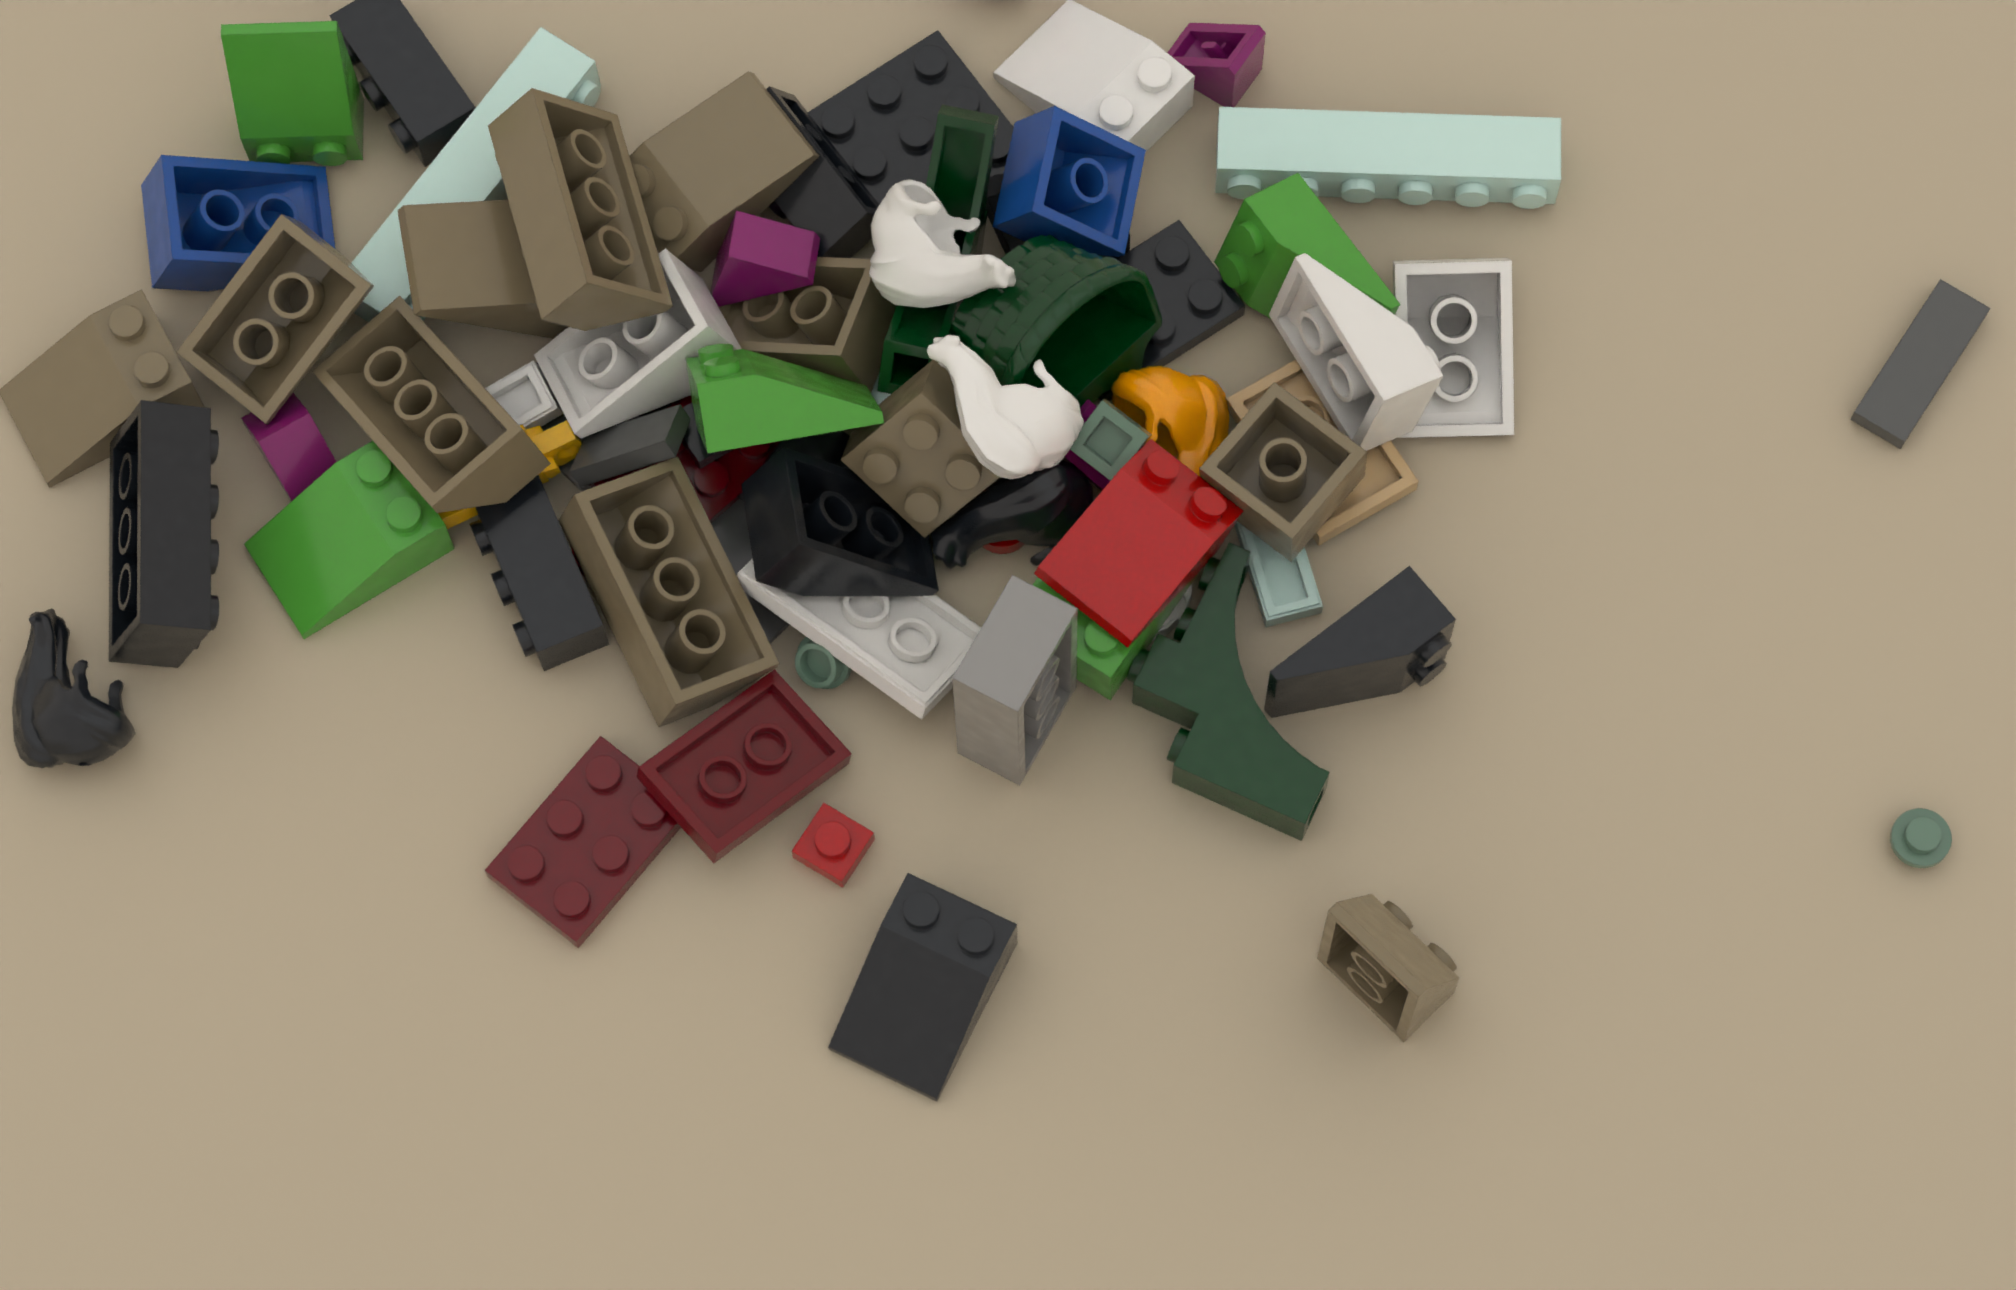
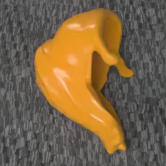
(1179, 410)

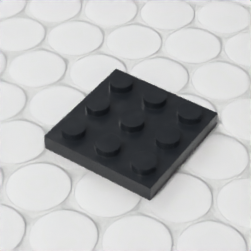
(890, 115)

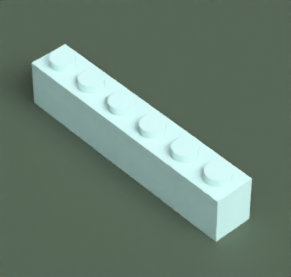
(1391, 155)
(467, 164)

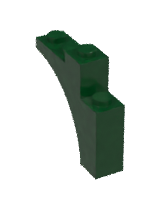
(960, 180)
(1231, 746)

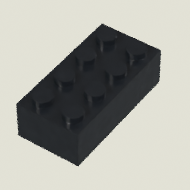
(162, 534)

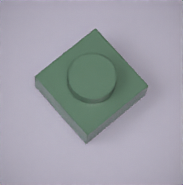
(1109, 439)

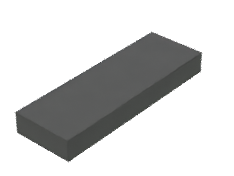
(1920, 364)

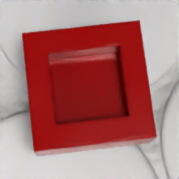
(833, 845)

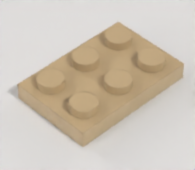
(1386, 471)

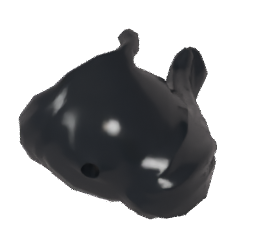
(1027, 509)
(59, 720)

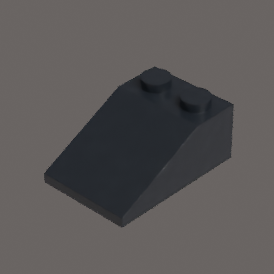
(830, 533)
(1369, 652)
(923, 986)

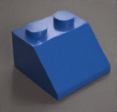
(1069, 183)

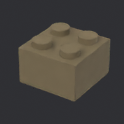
(919, 452)
(1285, 470)

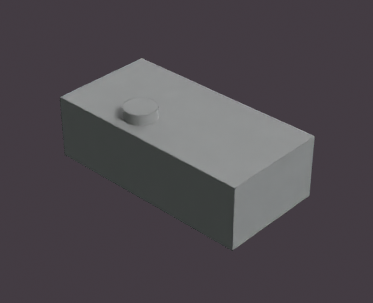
(1015, 679)

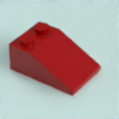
(1139, 543)

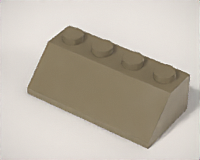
(578, 213)
(430, 413)
(667, 590)

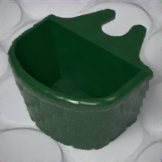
(1068, 309)

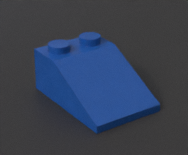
(214, 213)

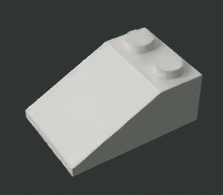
(1099, 75)
(1468, 321)
(1355, 354)
(634, 364)

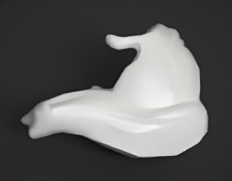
(918, 256)
(1013, 425)

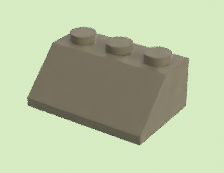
(276, 317)

